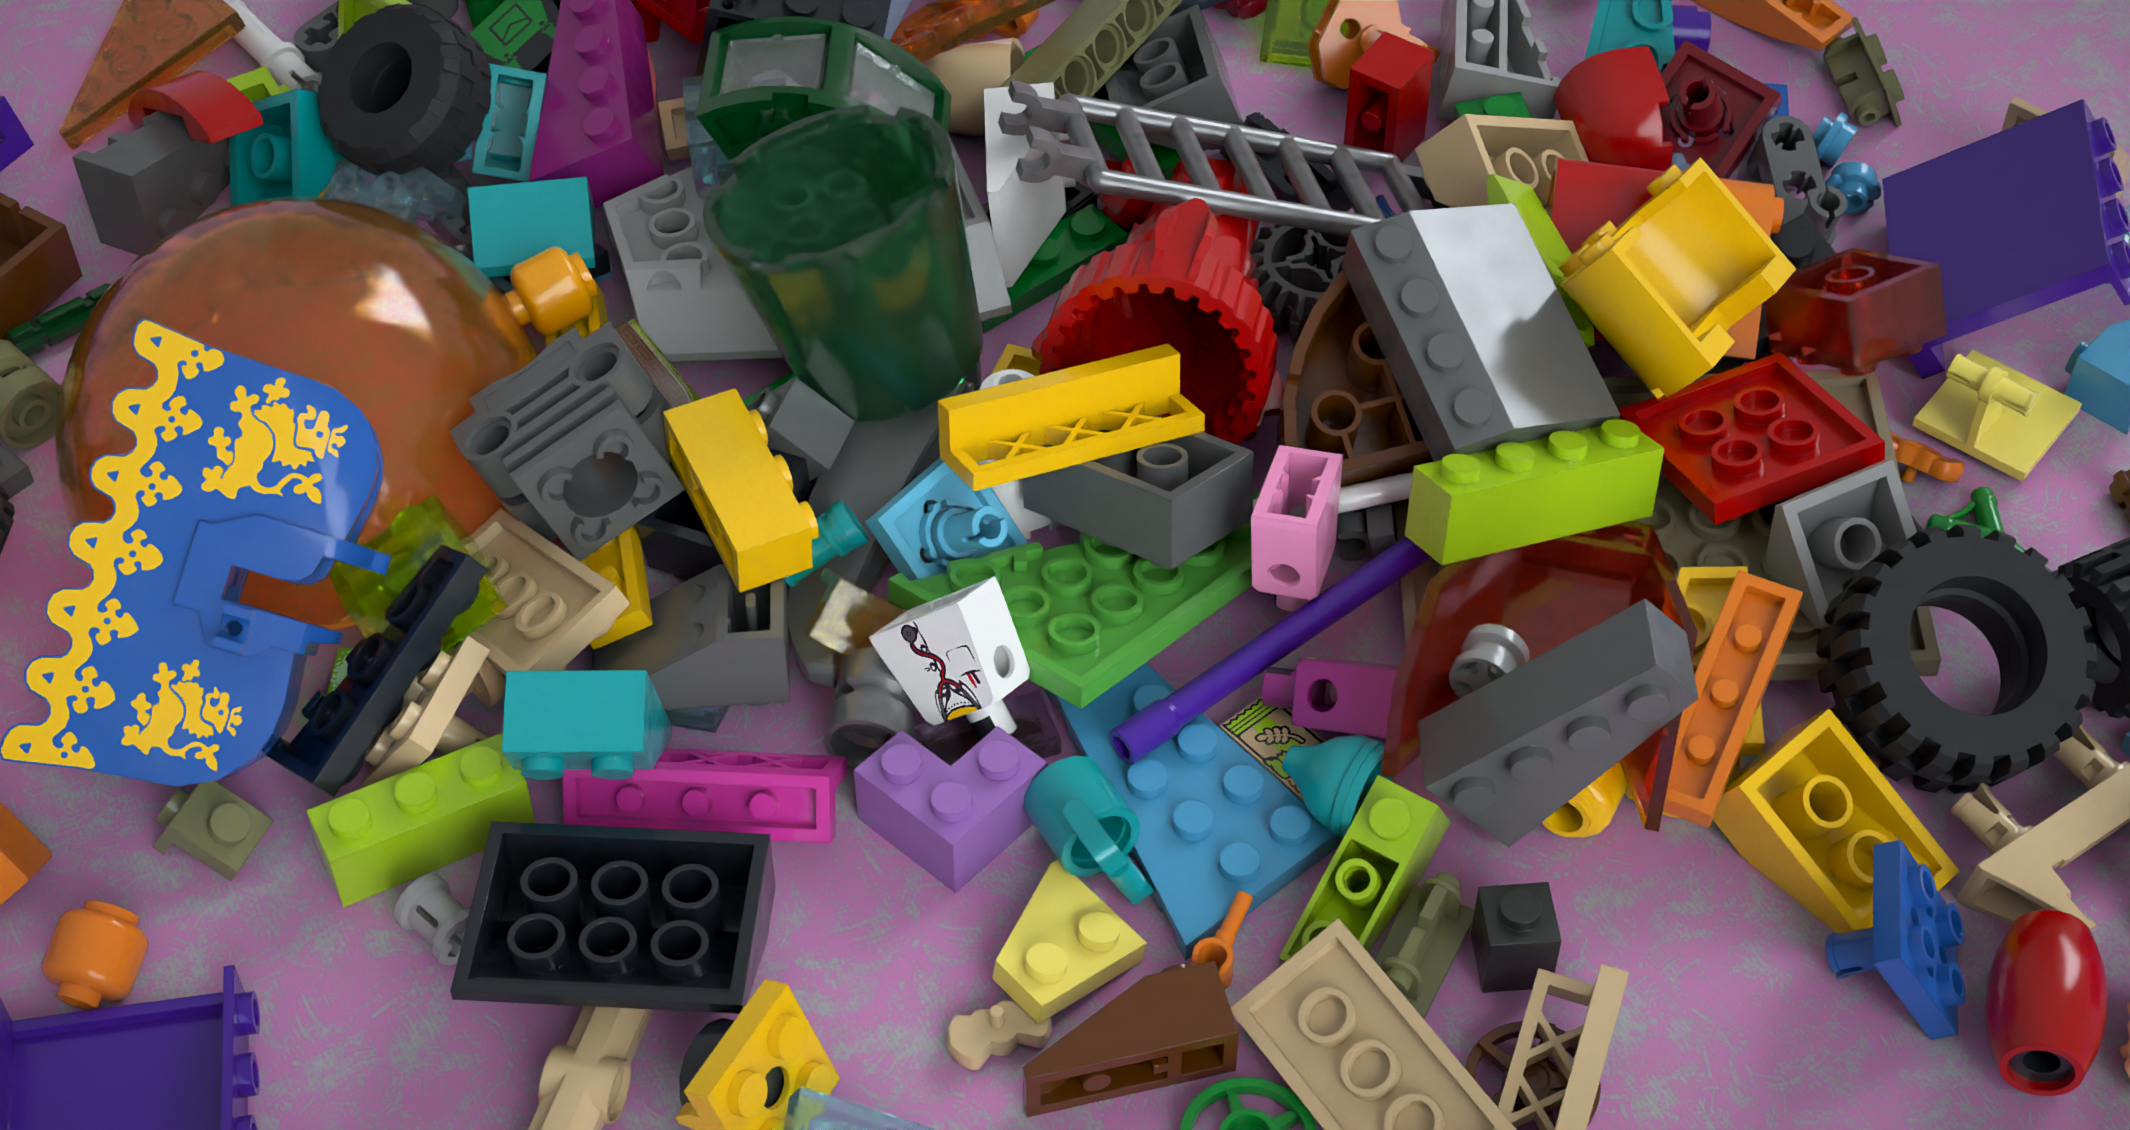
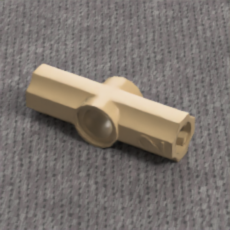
(591, 1074)

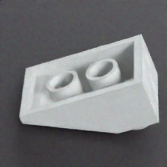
(1019, 210)

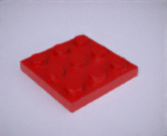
(1754, 437)

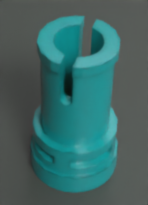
(838, 535)

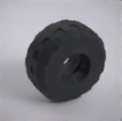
(404, 91)

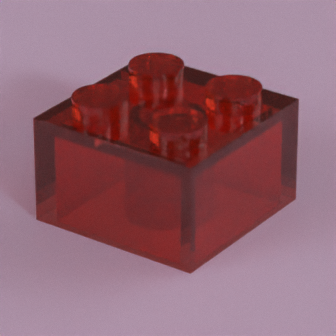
(1856, 310)

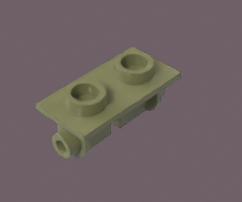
(1874, 90)
(1426, 939)

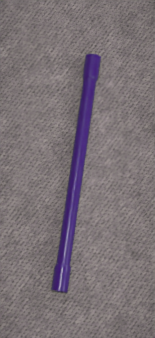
(1167, 716)

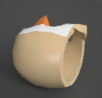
(969, 71)

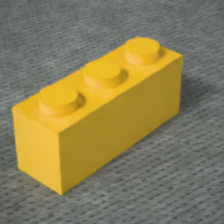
(740, 489)

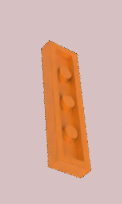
(1729, 692)

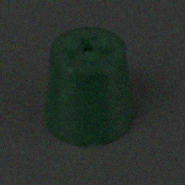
(855, 257)

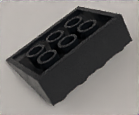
(617, 918)

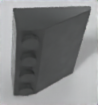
(1474, 328)

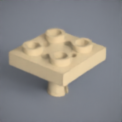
(428, 715)

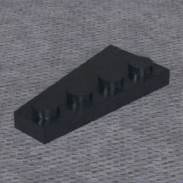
(379, 672)

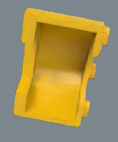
(1675, 277)

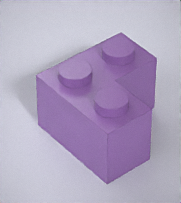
(945, 814)

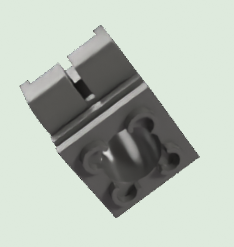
(573, 441)

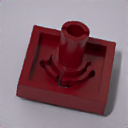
(1695, 87)

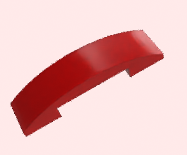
(206, 101)

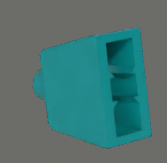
(511, 125)

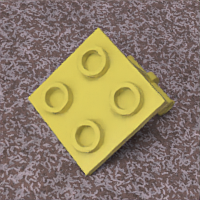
(1996, 414)

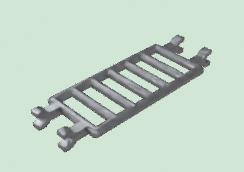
(1085, 162)

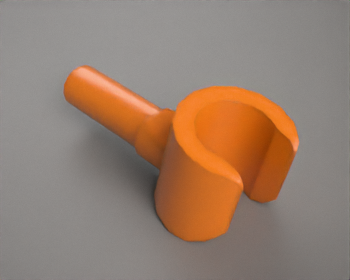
(1220, 946)

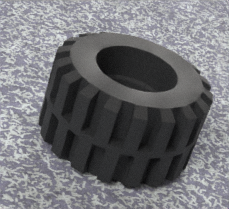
(2104, 591)

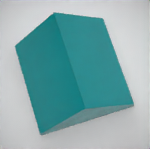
(529, 217)

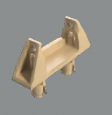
(2021, 870)

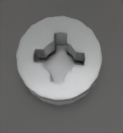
(1485, 656)

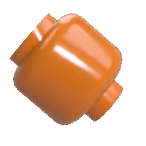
(95, 954)

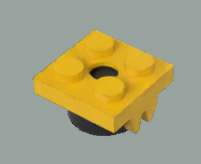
(748, 1067)

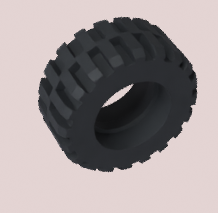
(2017, 610)

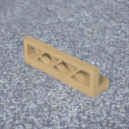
(1590, 1056)

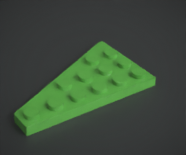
(1093, 608)

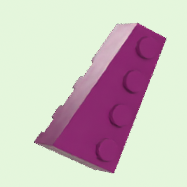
(598, 102)

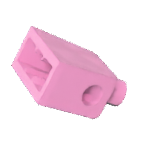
(1292, 551)

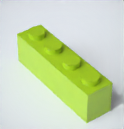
(1533, 491)

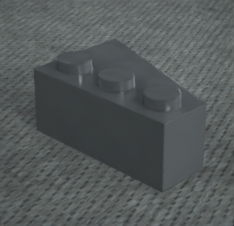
(151, 181)

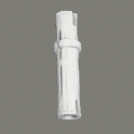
(281, 58)

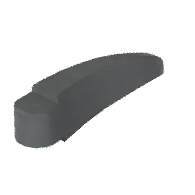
(867, 473)

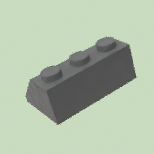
(1178, 73)

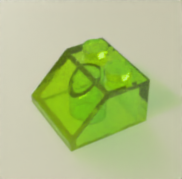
(411, 542)

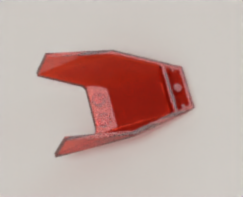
(1545, 597)

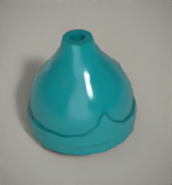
(1335, 777)

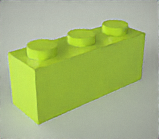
(418, 819)

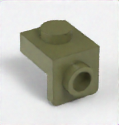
(212, 827)

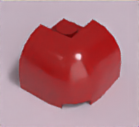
(1616, 108)

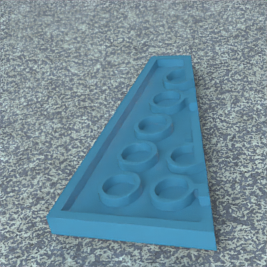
(1203, 810)

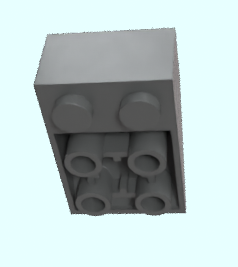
(711, 644)

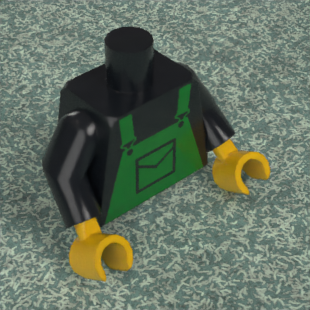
(520, 34)

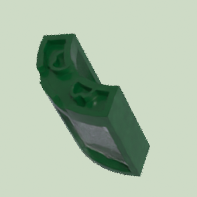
(767, 81)

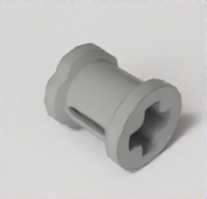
(438, 918)

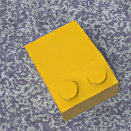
(1812, 818)

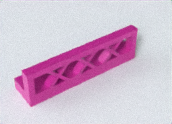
(716, 793)

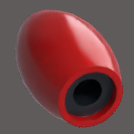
(2046, 1003)

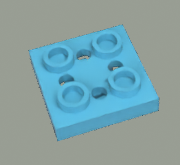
(955, 526)

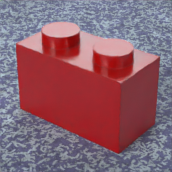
(1389, 96)

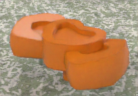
(1925, 459)

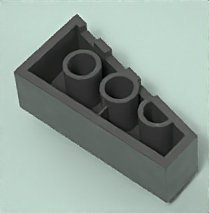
(1557, 721)

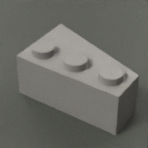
(1492, 53)

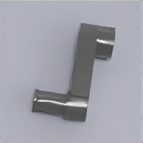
(1788, 157)

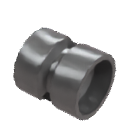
(866, 708)

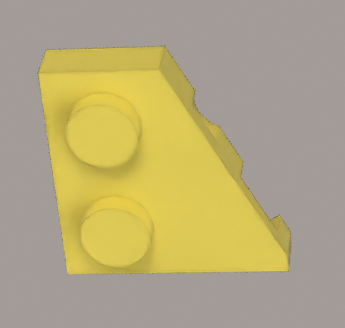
(1064, 946)

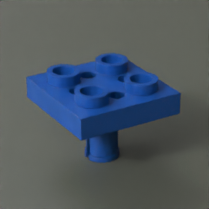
(1909, 941)

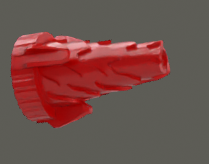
(1185, 285)

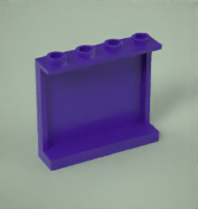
(2013, 221)
(134, 1065)

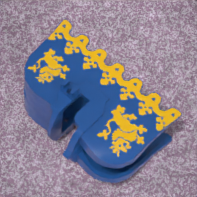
(223, 480)

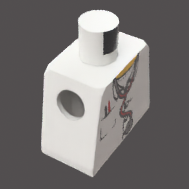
(957, 657)

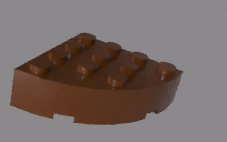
(1345, 395)

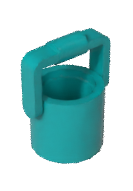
(1087, 823)

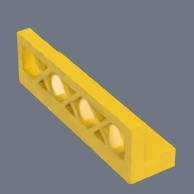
(1067, 412)

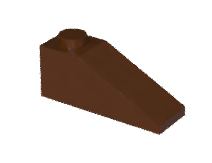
(1147, 1038)

